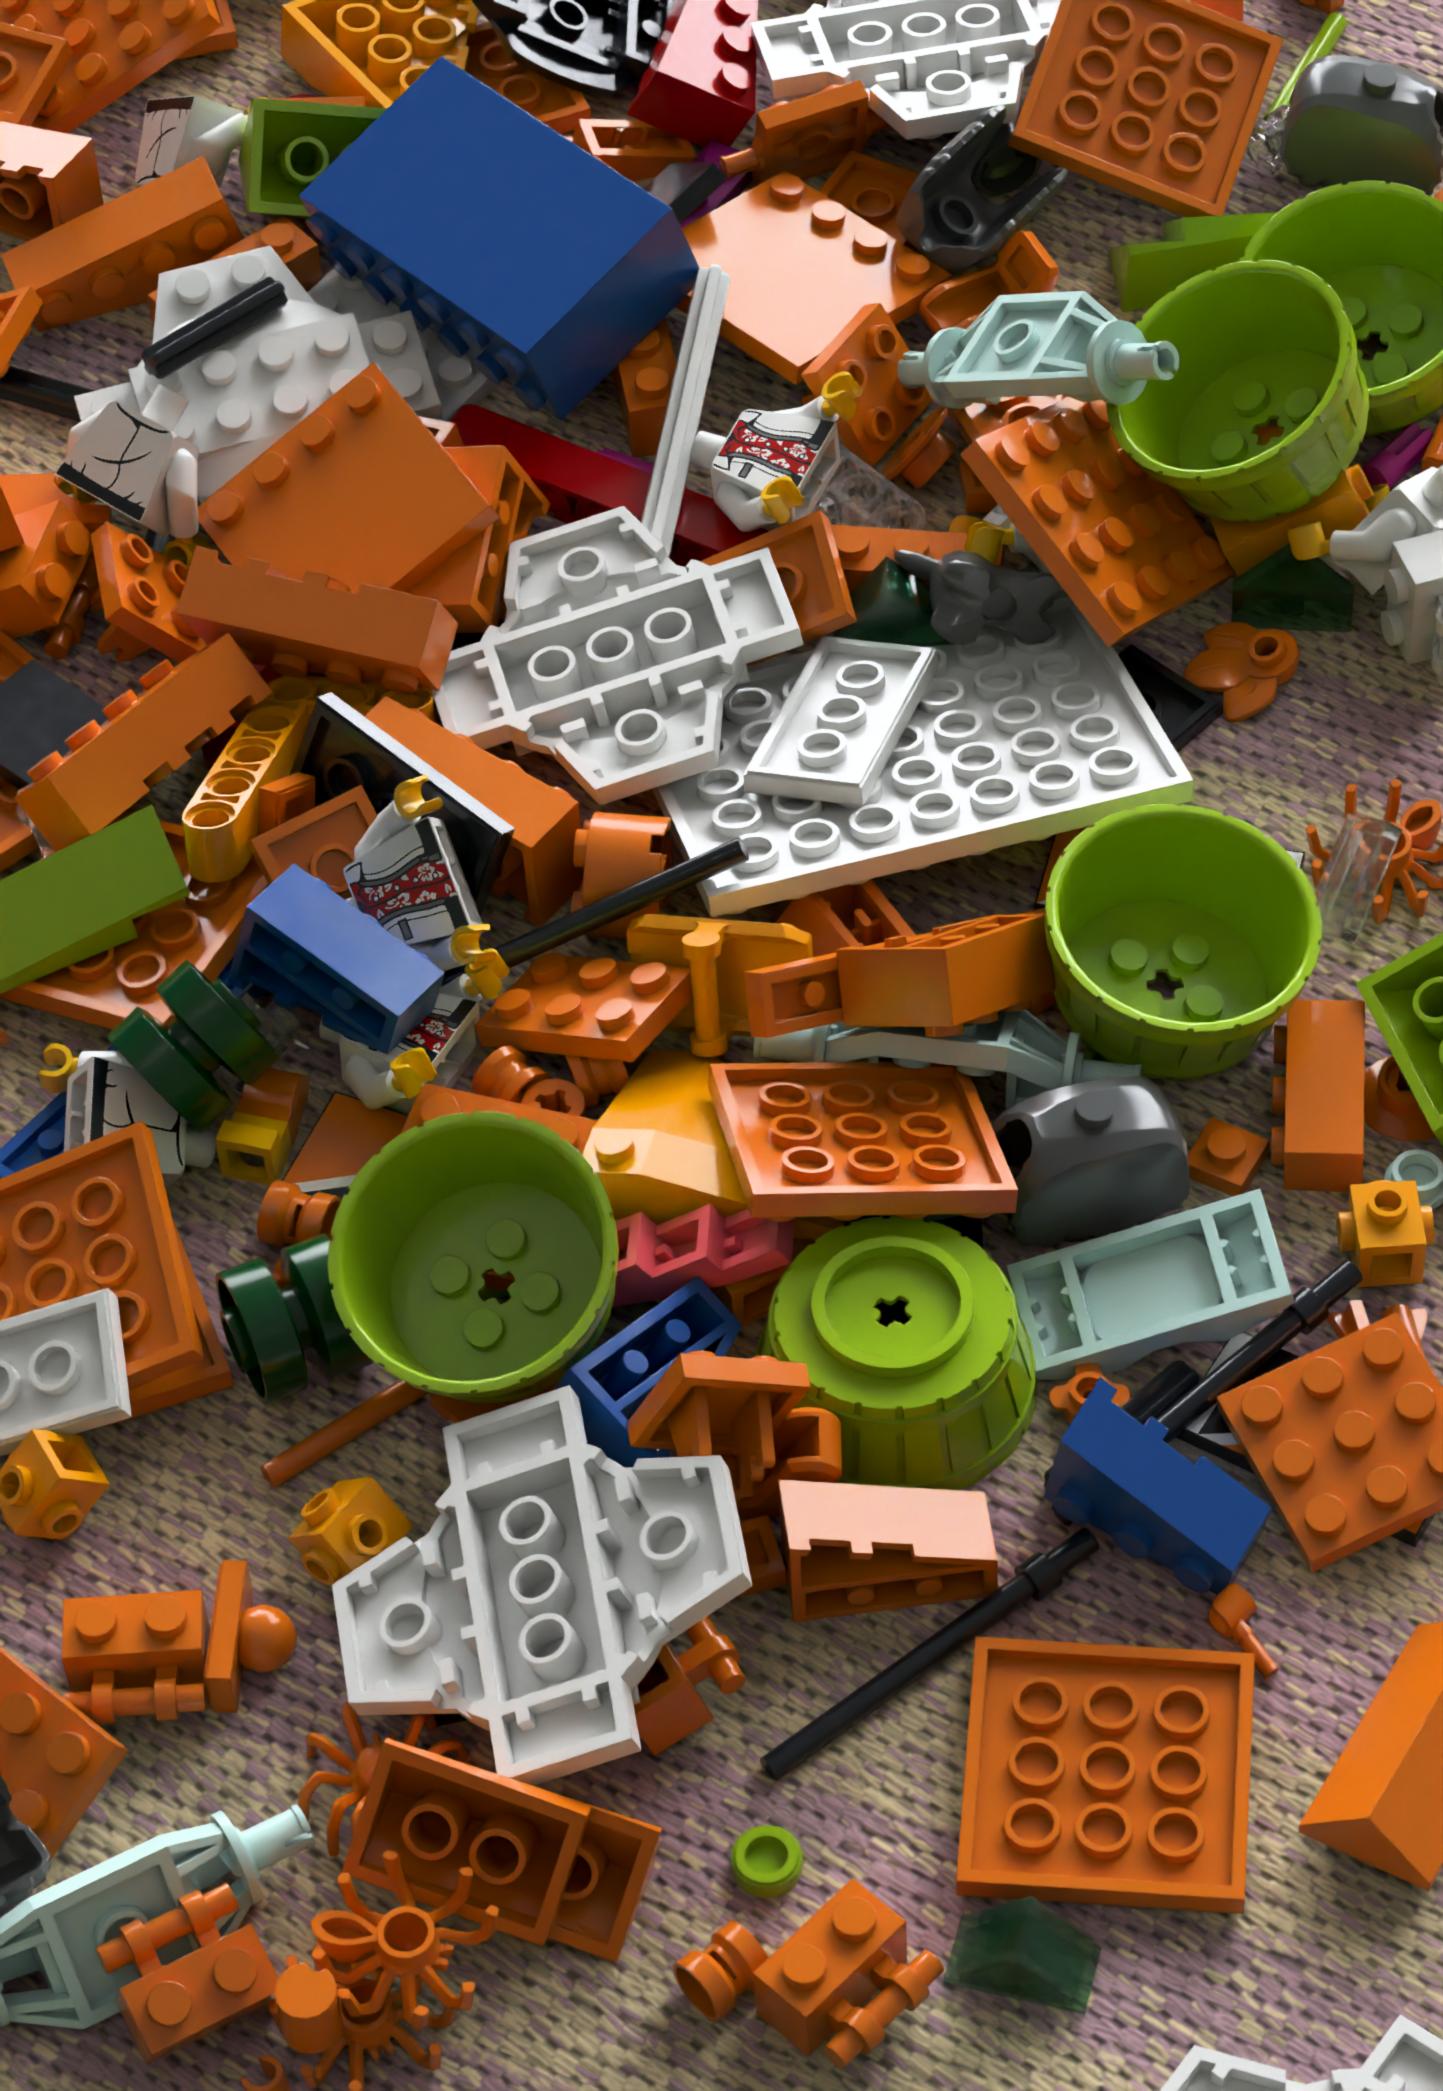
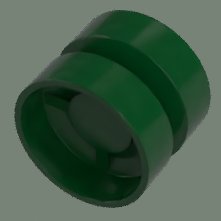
(208, 1032)
(274, 1325)

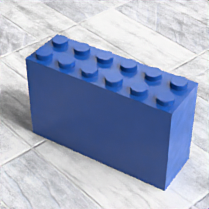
(501, 238)

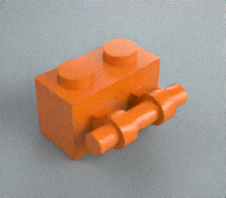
(48, 578)
(136, 1654)
(668, 1695)
(833, 1968)
(198, 1991)

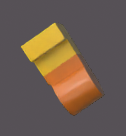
(263, 1126)

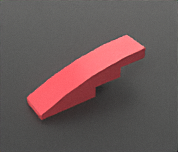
(701, 1243)

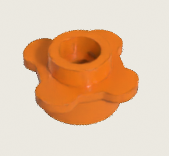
(1070, 1396)

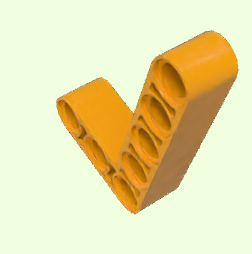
(263, 750)

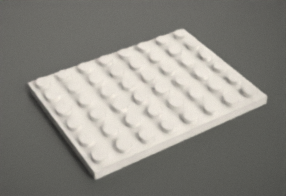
(994, 756)

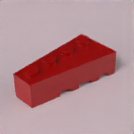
(702, 72)

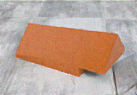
(1388, 1782)
(534, 1854)

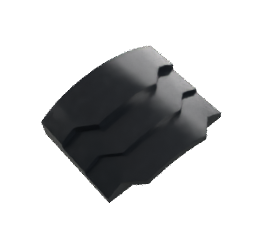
(580, 43)

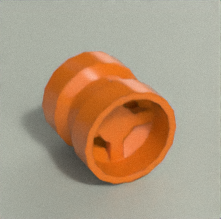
(294, 1216)
(720, 1971)

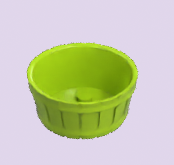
(1386, 264)
(1250, 350)
(1188, 900)
(444, 1213)
(918, 1398)

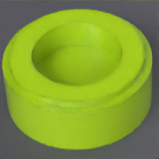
(766, 1861)

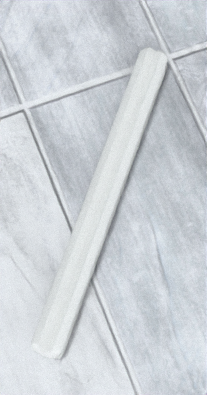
(685, 404)

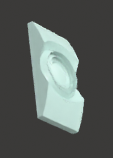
(1152, 1287)

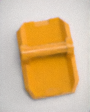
(717, 957)

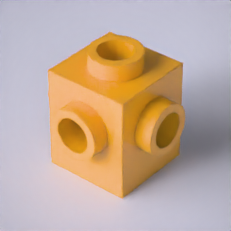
(1386, 1232)
(49, 1485)
(347, 1528)

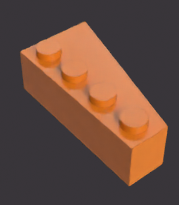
(44, 179)
(120, 248)
(319, 624)
(140, 741)

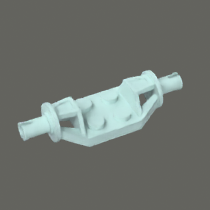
(1039, 349)
(1011, 1044)
(66, 1922)

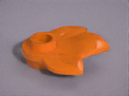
(1240, 668)

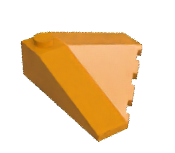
(373, 44)
(665, 1147)

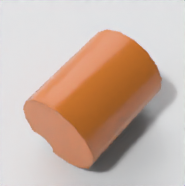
(308, 2008)

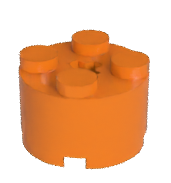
(616, 855)

